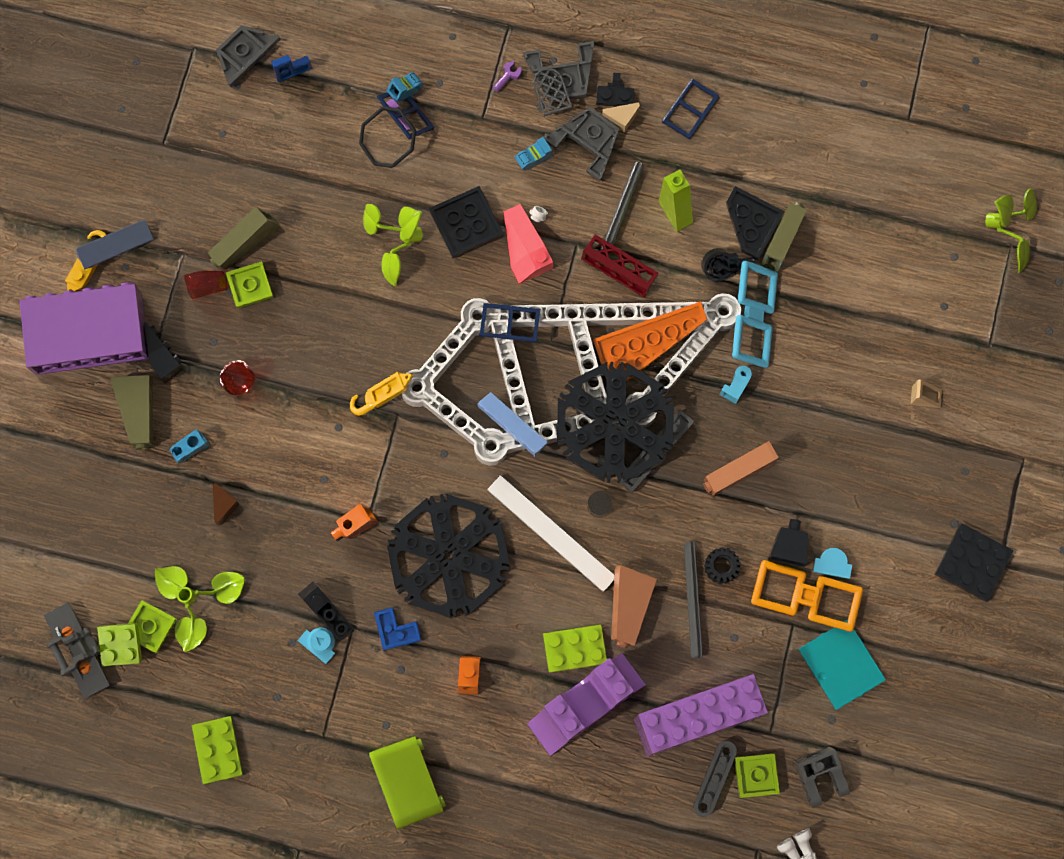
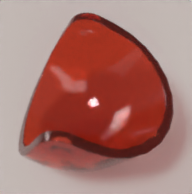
(237, 377)

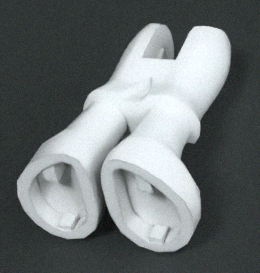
(802, 839)

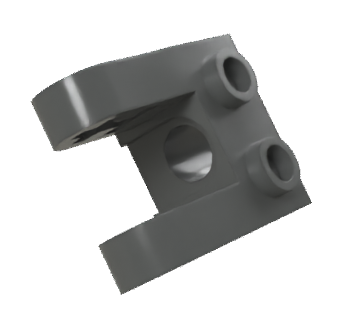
(817, 764)

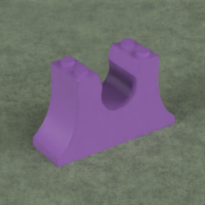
(585, 703)

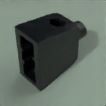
(790, 545)

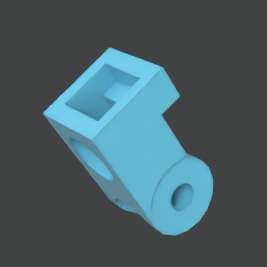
(740, 380)

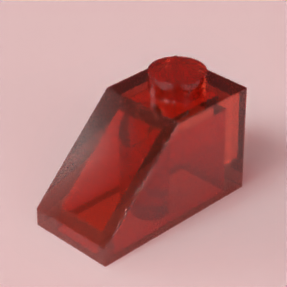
(205, 283)

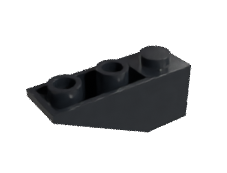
(159, 357)
(326, 611)

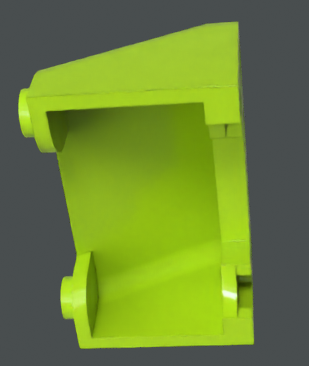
(406, 782)

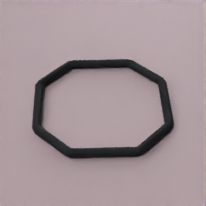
(371, 118)

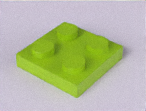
(249, 285)
(152, 625)
(119, 644)
(757, 775)

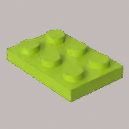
(574, 648)
(217, 750)

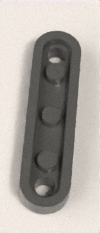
(714, 778)

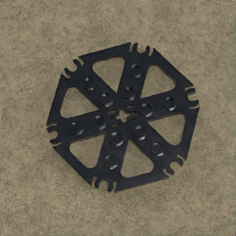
(615, 435)
(452, 573)

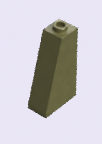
(784, 236)
(243, 237)
(135, 403)

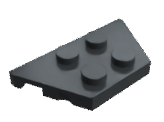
(243, 51)

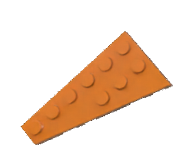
(649, 339)

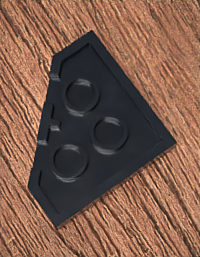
(752, 221)

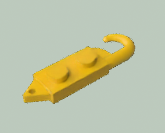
(78, 277)
(382, 393)

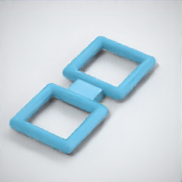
(754, 314)

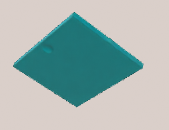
(841, 665)

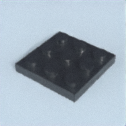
(466, 222)
(973, 562)

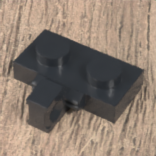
(614, 93)

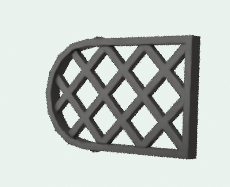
(558, 109)

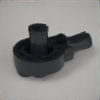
(723, 263)

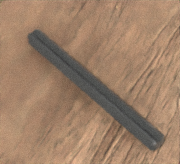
(623, 203)
(693, 600)

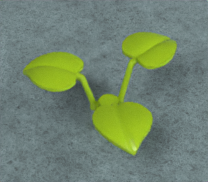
(1002, 219)
(408, 220)
(172, 585)

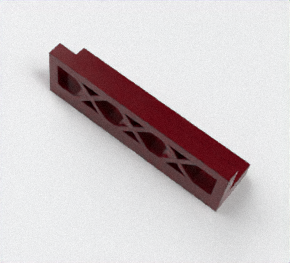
(617, 271)

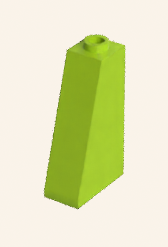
(676, 200)

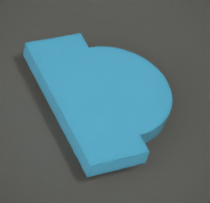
(833, 563)
(319, 642)

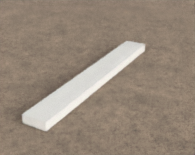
(551, 533)

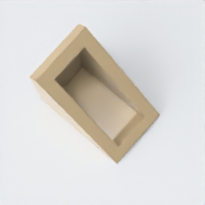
(622, 115)
(926, 395)

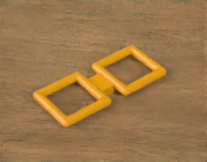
(807, 595)

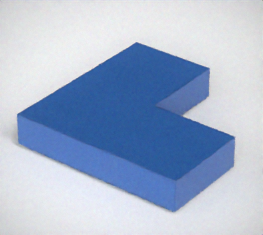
(286, 69)
(392, 634)

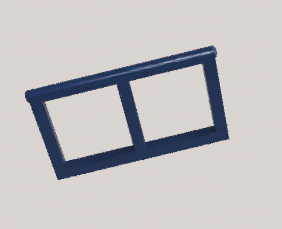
(679, 101)
(415, 108)
(511, 309)

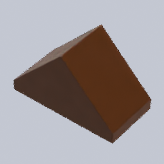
(223, 504)

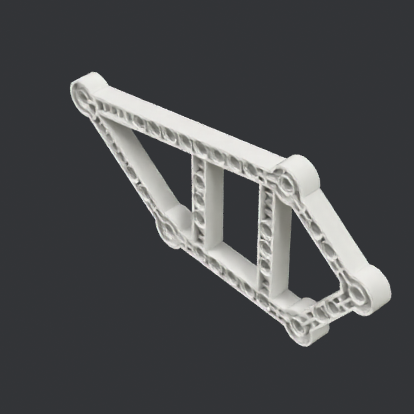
(497, 322)

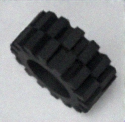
(717, 576)

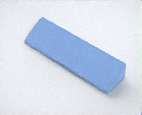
(512, 424)

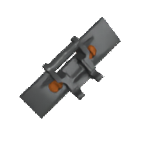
(82, 646)

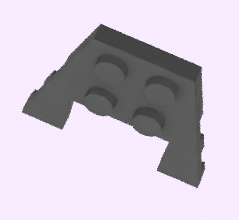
(574, 74)
(591, 132)

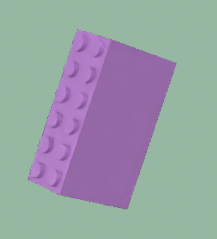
(83, 328)
(700, 715)

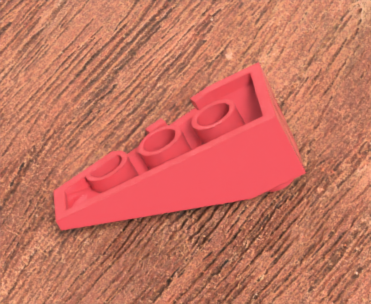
(526, 250)

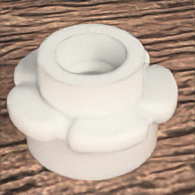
(538, 214)

